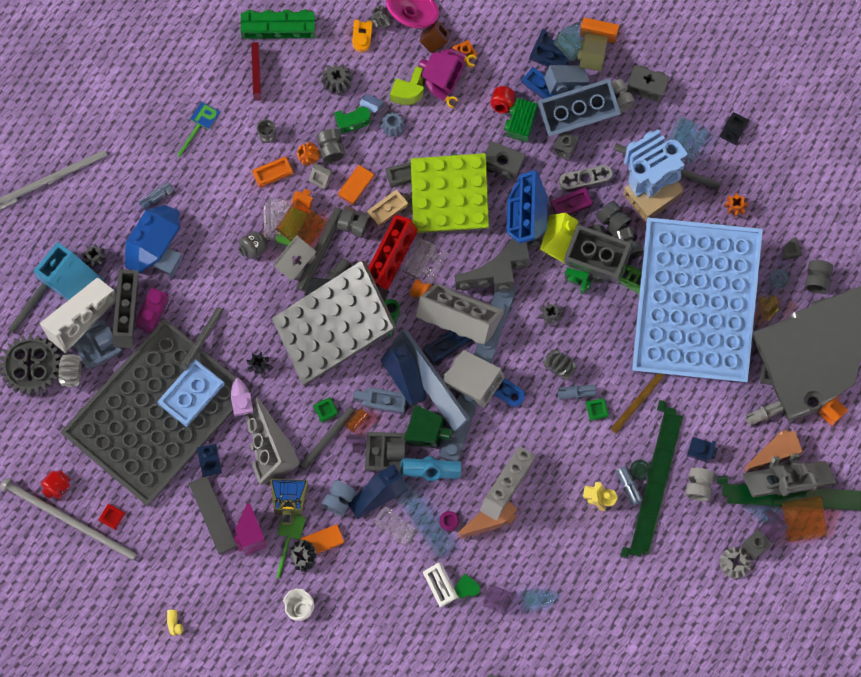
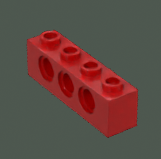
(392, 251)

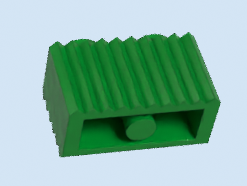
(522, 120)

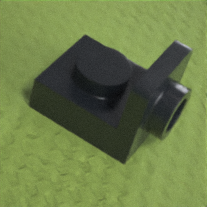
(734, 128)

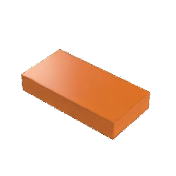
(272, 172)
(355, 185)
(325, 539)

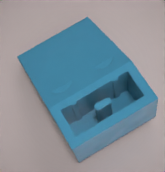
(64, 272)

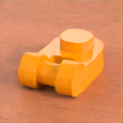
(362, 41)

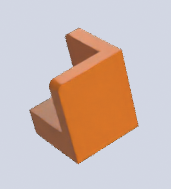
(832, 411)

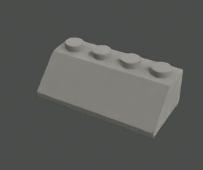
(459, 313)

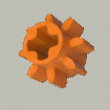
(308, 154)
(735, 210)

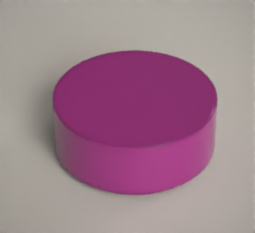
(449, 521)

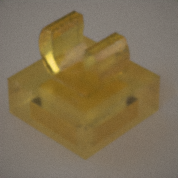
(769, 306)

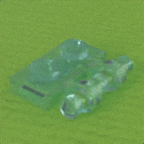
(683, 132)

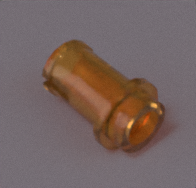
(358, 418)

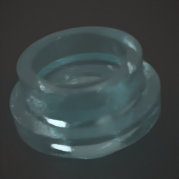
(777, 283)

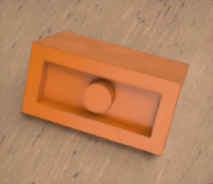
(599, 28)

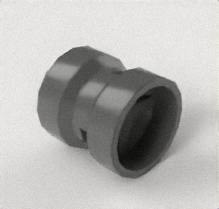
(266, 127)

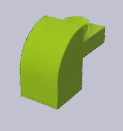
(408, 92)

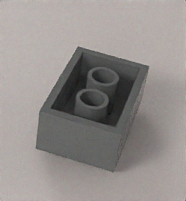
(598, 253)

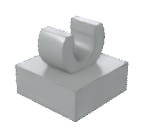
(320, 176)

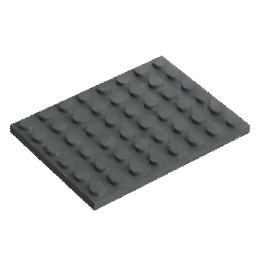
(133, 434)

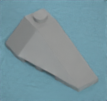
(272, 449)

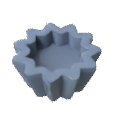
(392, 124)

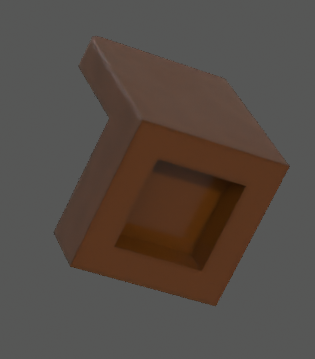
(434, 37)

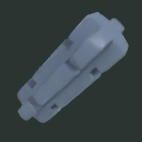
(155, 195)

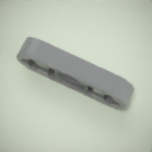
(599, 180)

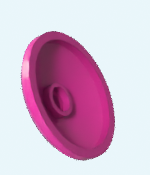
(414, 12)

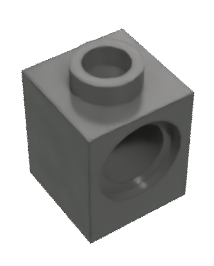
(565, 145)
(756, 544)

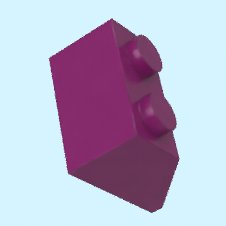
(249, 533)

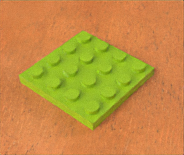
(450, 193)

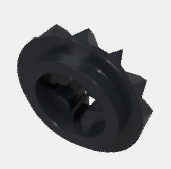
(309, 554)

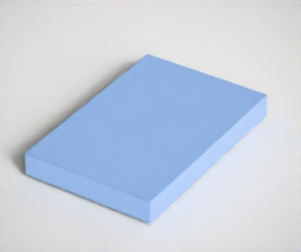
(190, 393)

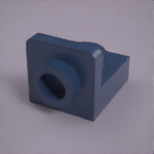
(702, 450)

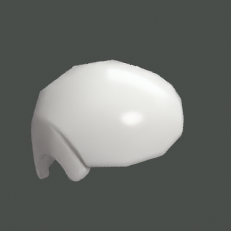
(298, 604)

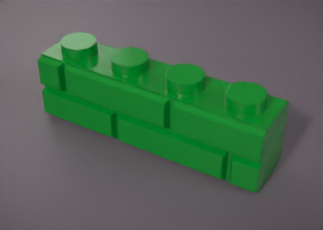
(277, 24)

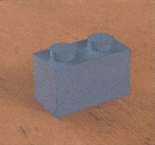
(565, 78)

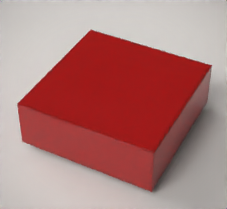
(111, 516)

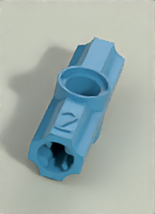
(439, 469)

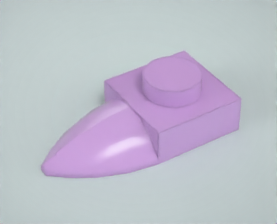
(241, 398)

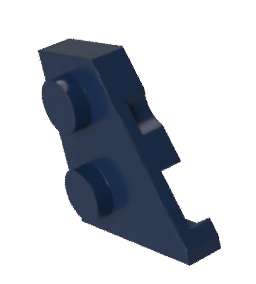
(546, 52)

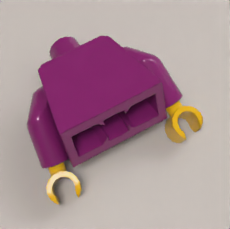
(443, 72)

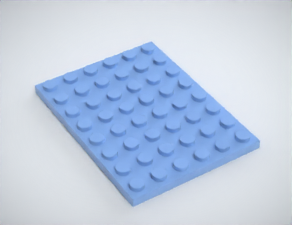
(697, 299)

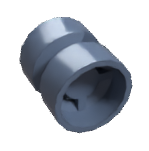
(338, 498)

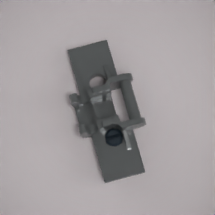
(781, 477)

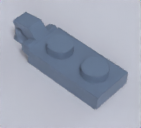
(381, 400)

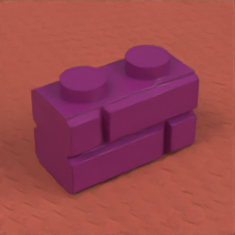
(152, 310)

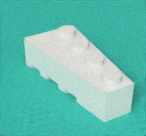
(78, 314)

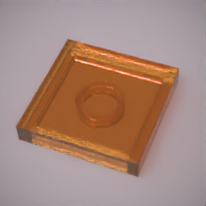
(300, 221)
(804, 519)

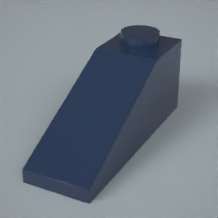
(404, 372)
(378, 491)

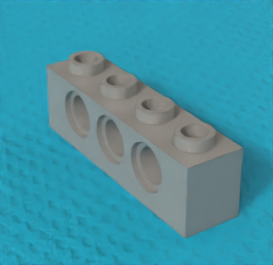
(507, 483)

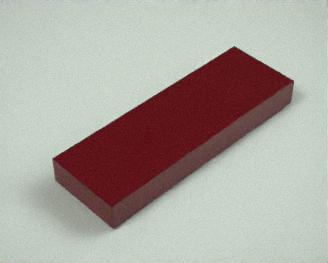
(256, 74)

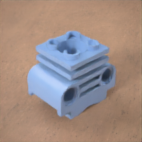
(654, 163)

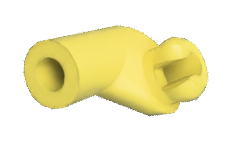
(174, 627)

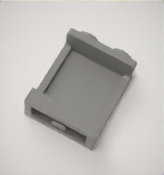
(474, 377)

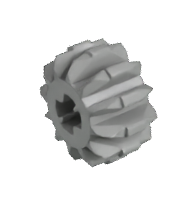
(70, 370)

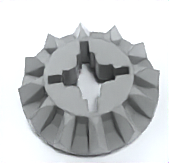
(726, 564)

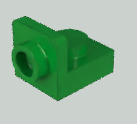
(576, 276)

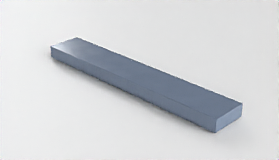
(434, 384)

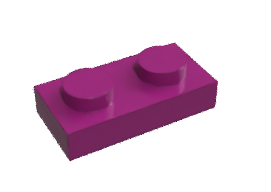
(572, 202)

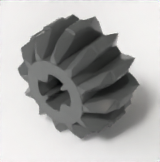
(339, 84)
(560, 364)

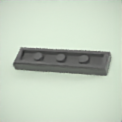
(212, 515)

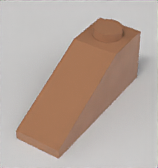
(782, 445)
(483, 523)

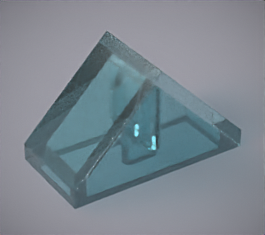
(569, 41)

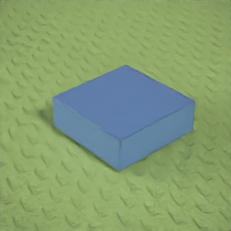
(371, 103)

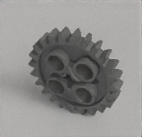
(13, 366)

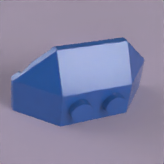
(527, 208)
(151, 237)

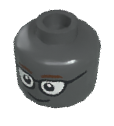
(252, 245)

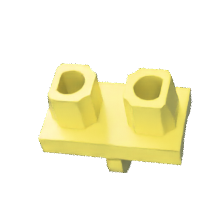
(600, 496)

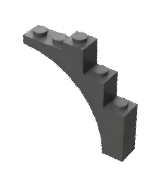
(499, 270)

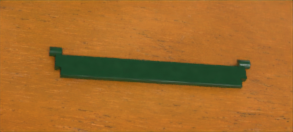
(655, 483)
(830, 497)

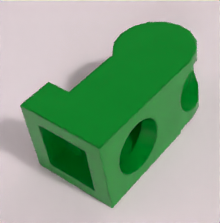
(353, 120)

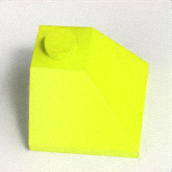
(558, 235)

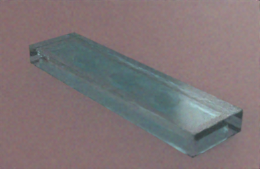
(425, 521)

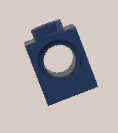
(209, 460)

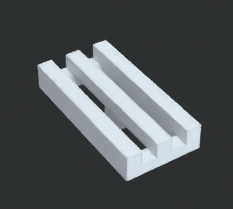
(448, 599)

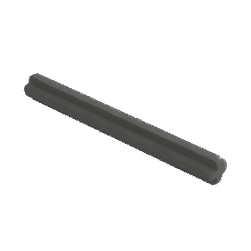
(320, 248)

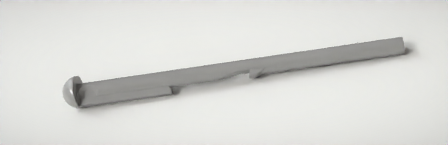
(11, 197)
(7, 484)

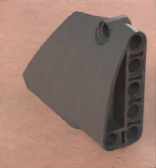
(813, 353)

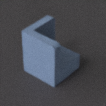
(170, 262)

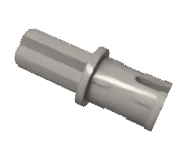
(764, 413)

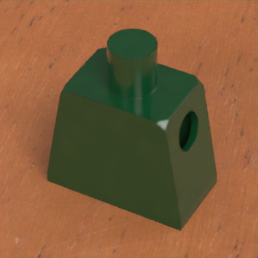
(426, 429)

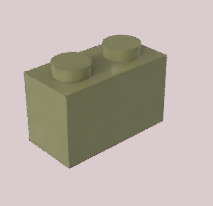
(592, 51)

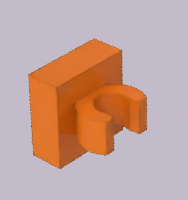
(304, 197)

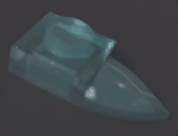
(538, 599)

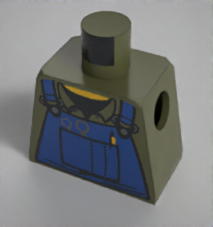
(289, 498)

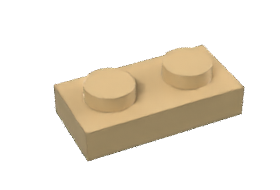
(387, 208)

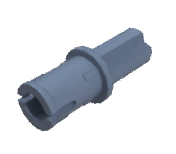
(576, 391)
(629, 485)

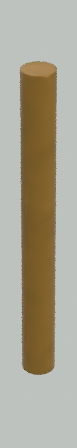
(637, 402)

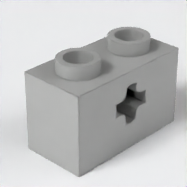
(296, 248)

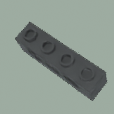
(125, 308)

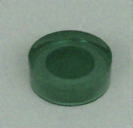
(639, 469)

